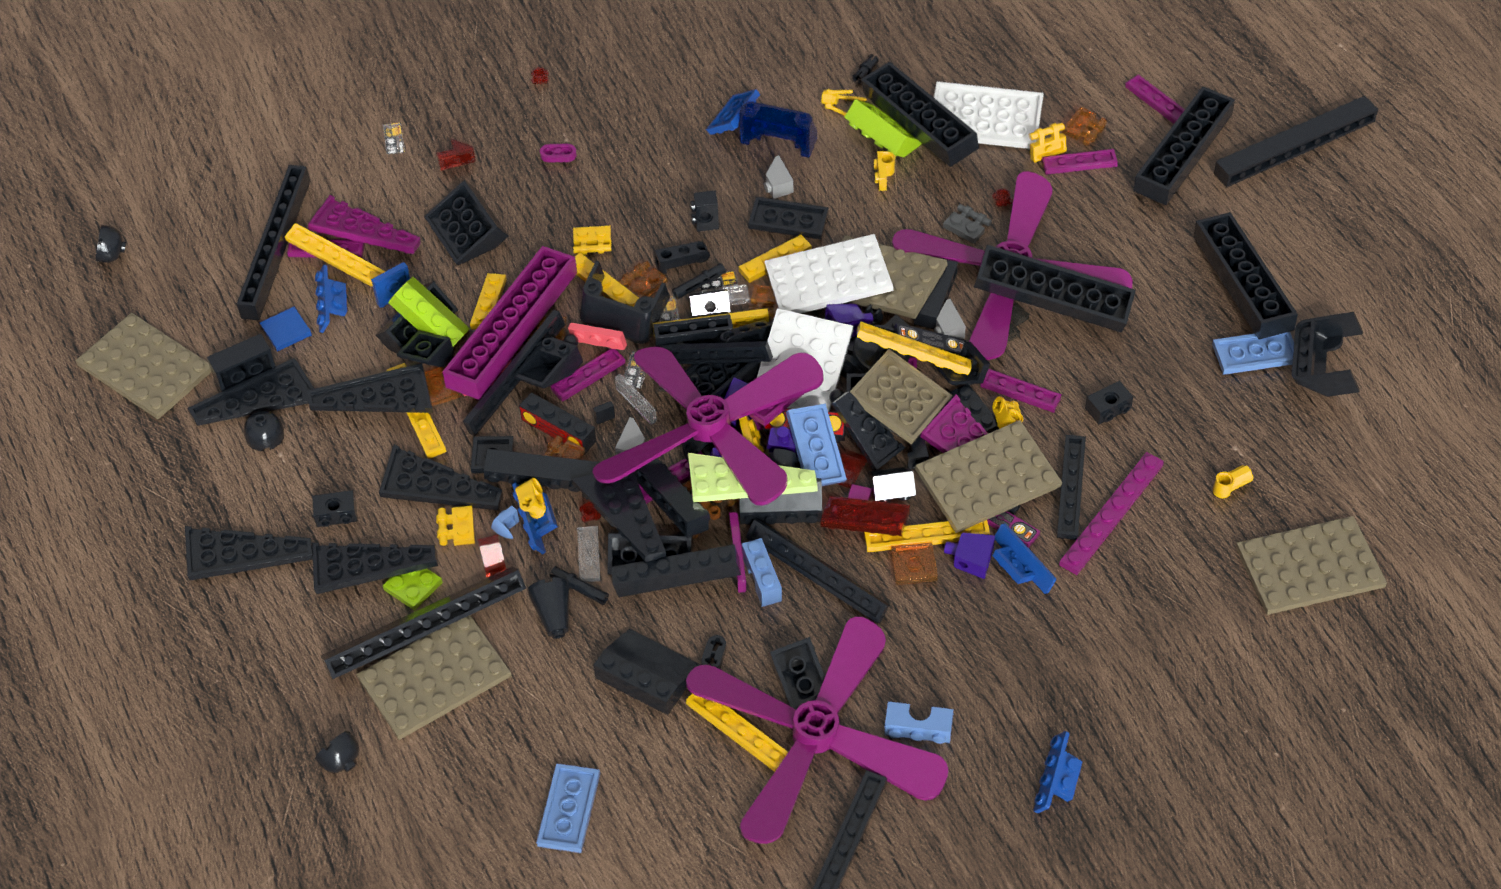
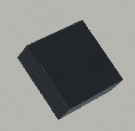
(604, 412)

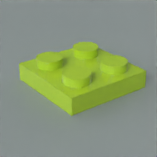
(413, 587)

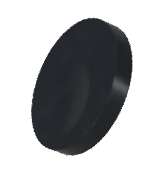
(868, 353)

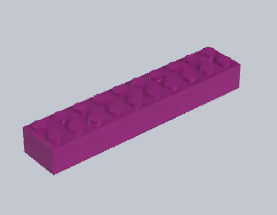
(510, 323)

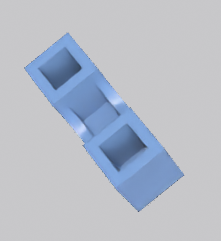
(763, 572)
(934, 728)

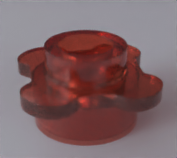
(540, 76)
(1002, 197)
(586, 509)

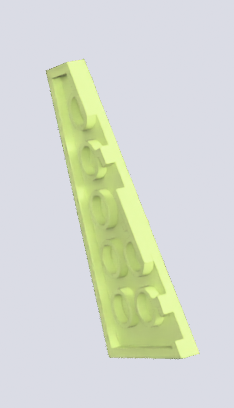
(714, 480)

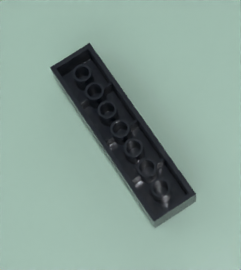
(920, 114)
(1184, 145)
(1245, 276)
(1054, 288)

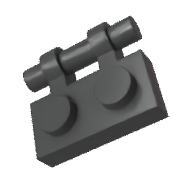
(965, 228)

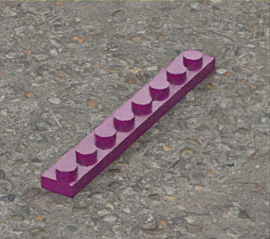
(1111, 513)

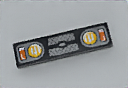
(941, 341)

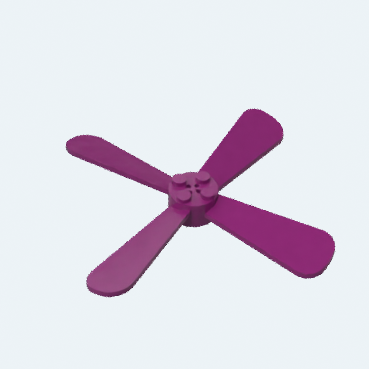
(1028, 207)
(711, 420)
(818, 729)

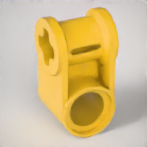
(1006, 412)
(531, 498)

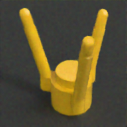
(831, 97)

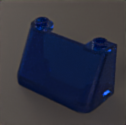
(779, 122)

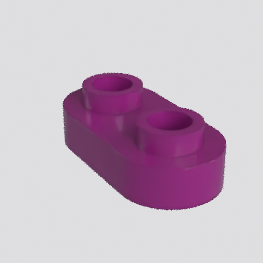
(558, 153)

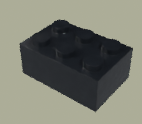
(240, 362)

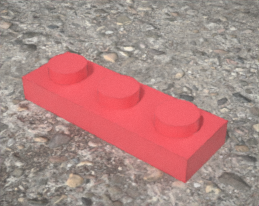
(598, 336)

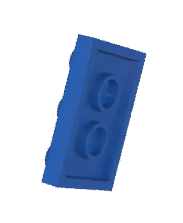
(729, 115)

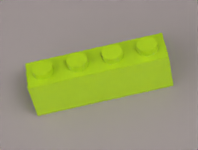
(881, 128)
(427, 312)

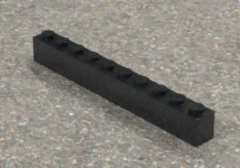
(1295, 141)
(273, 243)
(423, 622)

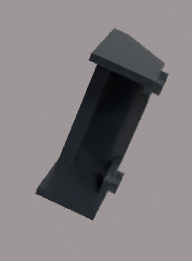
(609, 314)
(1312, 342)

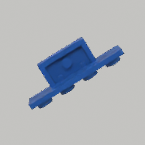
(330, 298)
(537, 527)
(1020, 561)
(1059, 774)

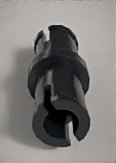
(865, 68)

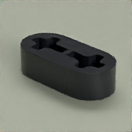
(709, 652)

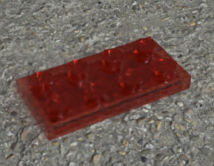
(865, 516)

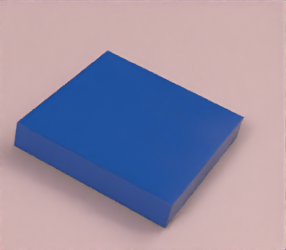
(389, 283)
(285, 329)

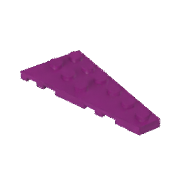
(357, 225)
(952, 427)

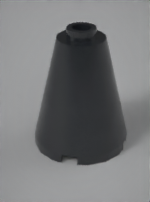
(552, 605)

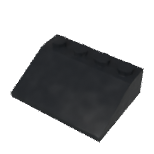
(465, 224)
(717, 377)
(644, 670)

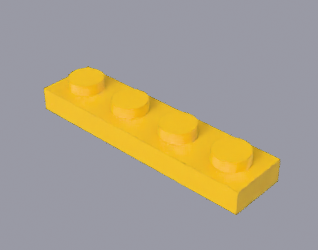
(756, 267)
(488, 298)

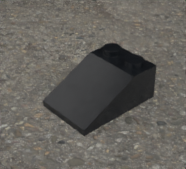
(797, 672)

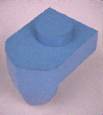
(505, 521)

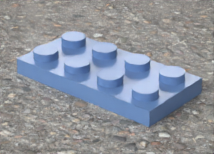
(1250, 353)
(816, 443)
(568, 808)

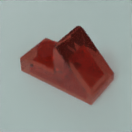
(457, 156)
(853, 465)
(491, 555)

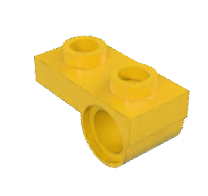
(885, 167)

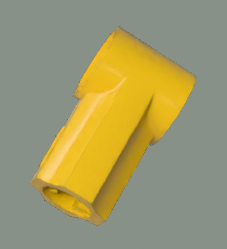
(1229, 481)

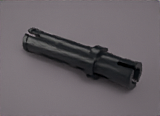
(705, 277)
(581, 586)

